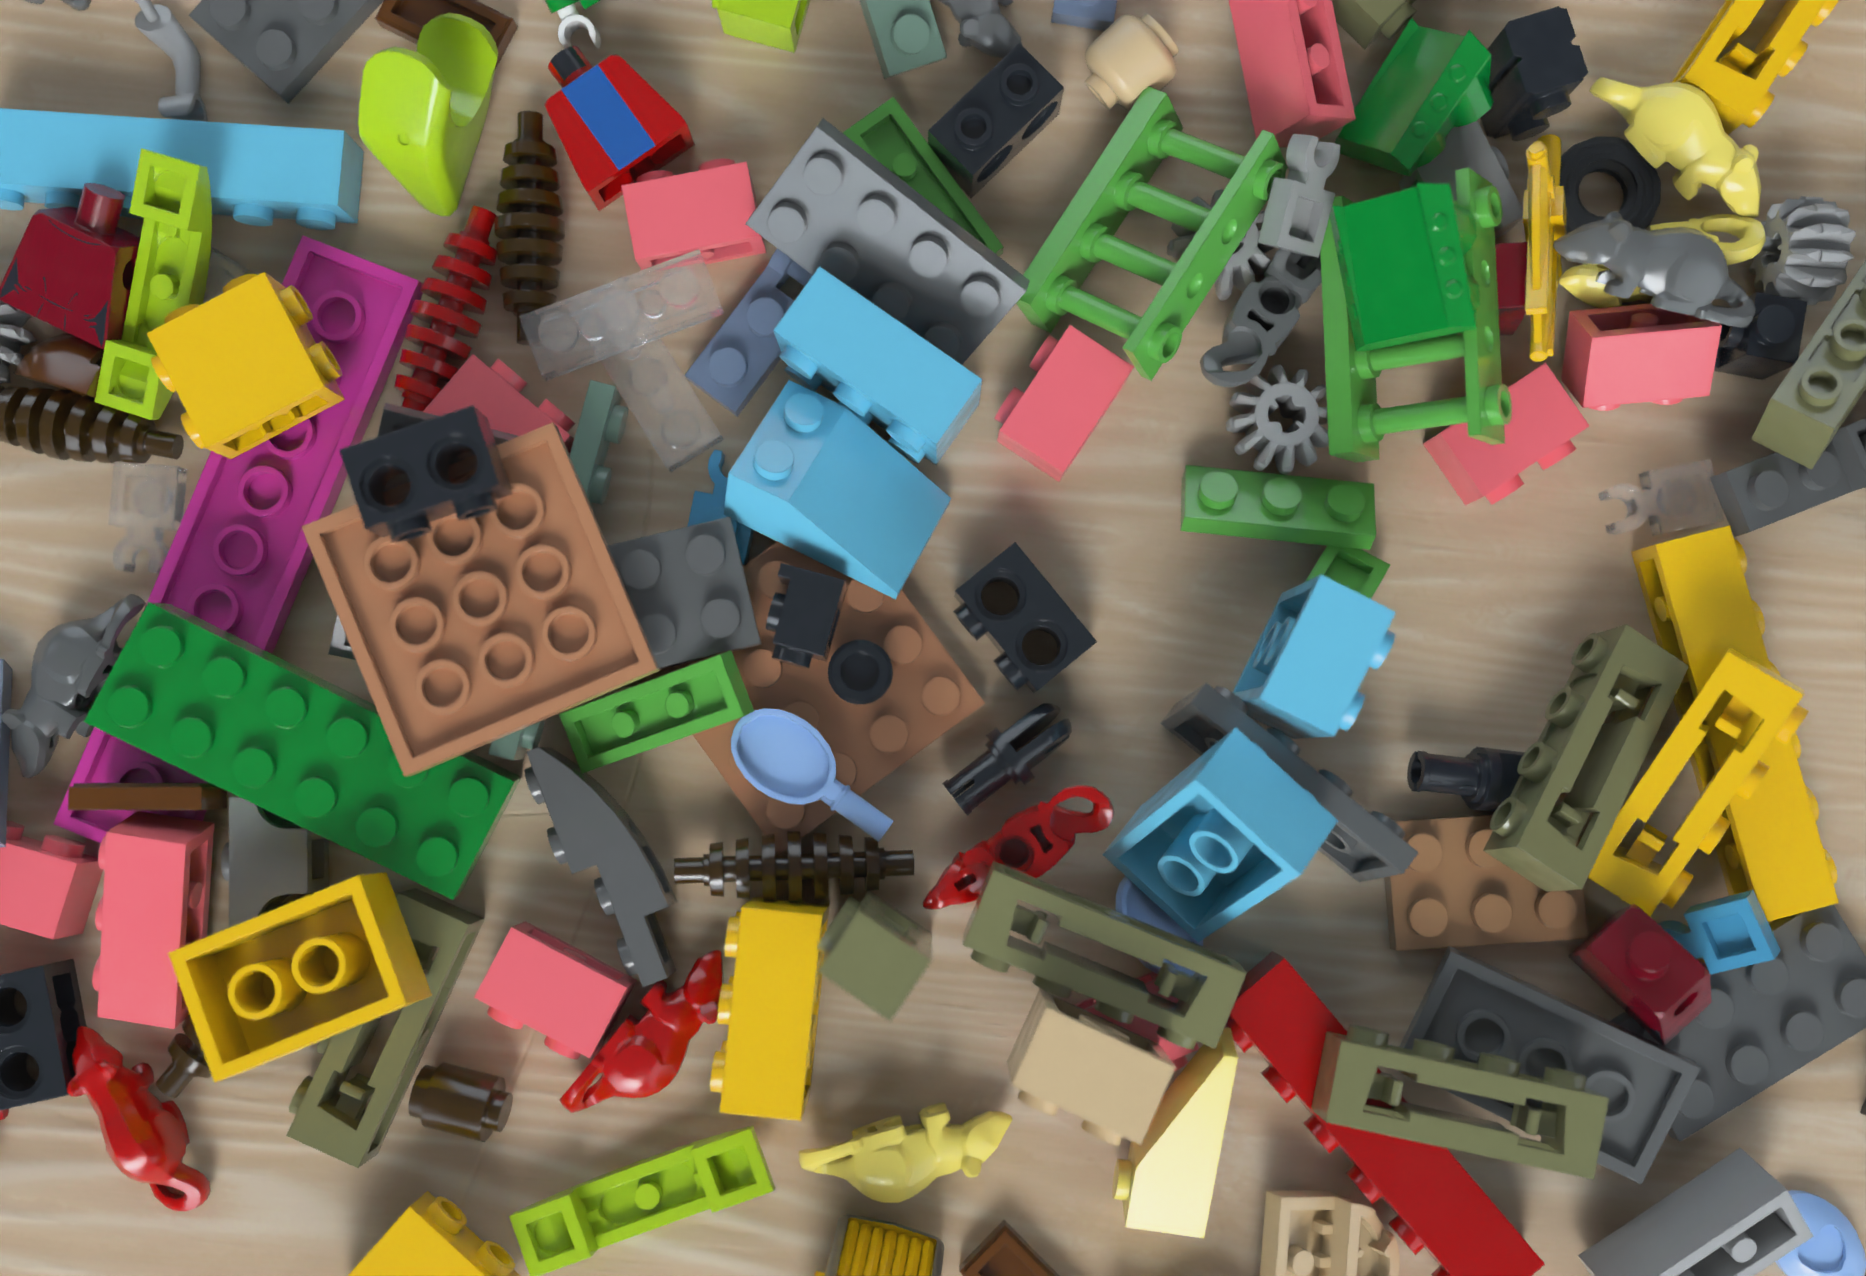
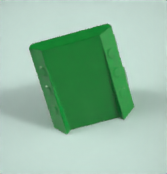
(1417, 98)
(1406, 266)

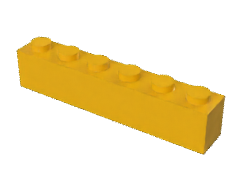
(1697, 614)

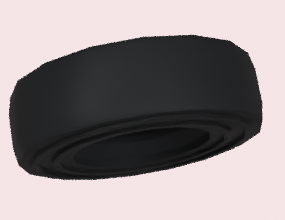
(1622, 161)

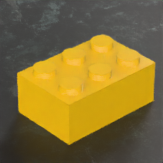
(299, 974)
(770, 1008)

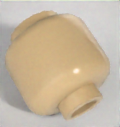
(1129, 59)

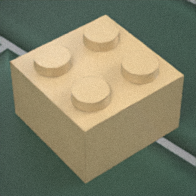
(1088, 1069)

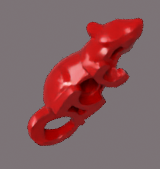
(1028, 842)
(650, 1051)
(139, 1131)

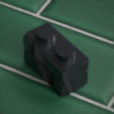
(1532, 74)

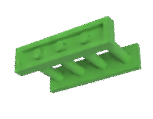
(1119, 186)
(1353, 413)

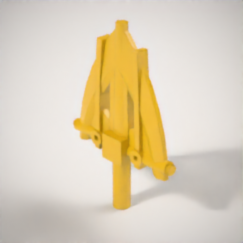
(1543, 223)

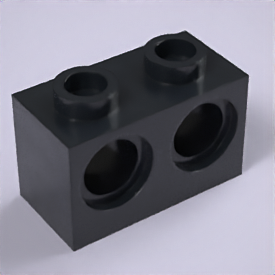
(996, 120)
(425, 455)
(1036, 609)
(44, 1032)

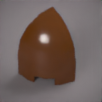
(63, 364)

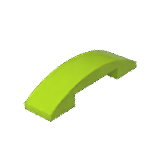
(166, 276)
(641, 1198)

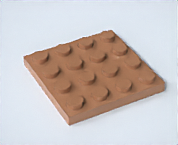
(485, 613)
(866, 740)

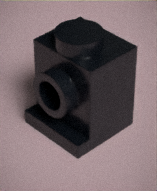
(1767, 343)
(805, 616)

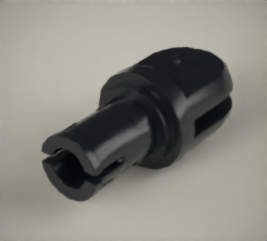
(1002, 761)
(1480, 778)

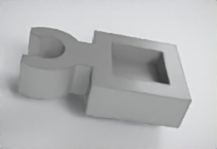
(1299, 205)

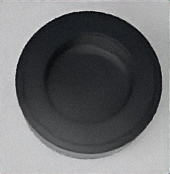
(860, 672)

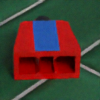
(612, 123)

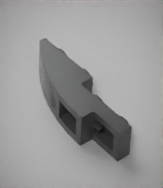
(1780, 487)
(597, 831)

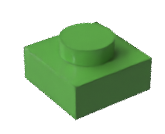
(1351, 568)

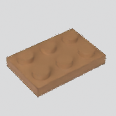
(1467, 897)

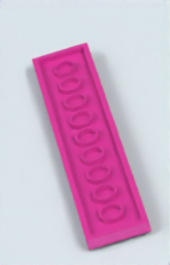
(242, 532)

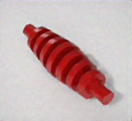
(446, 317)

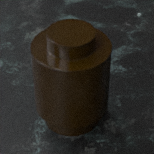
(460, 1101)

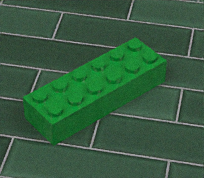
(297, 748)

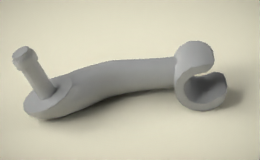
(165, 31)

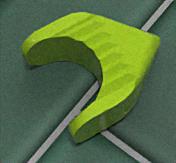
(429, 108)

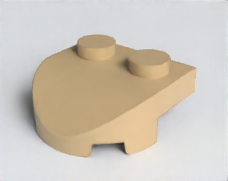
(1324, 1237)

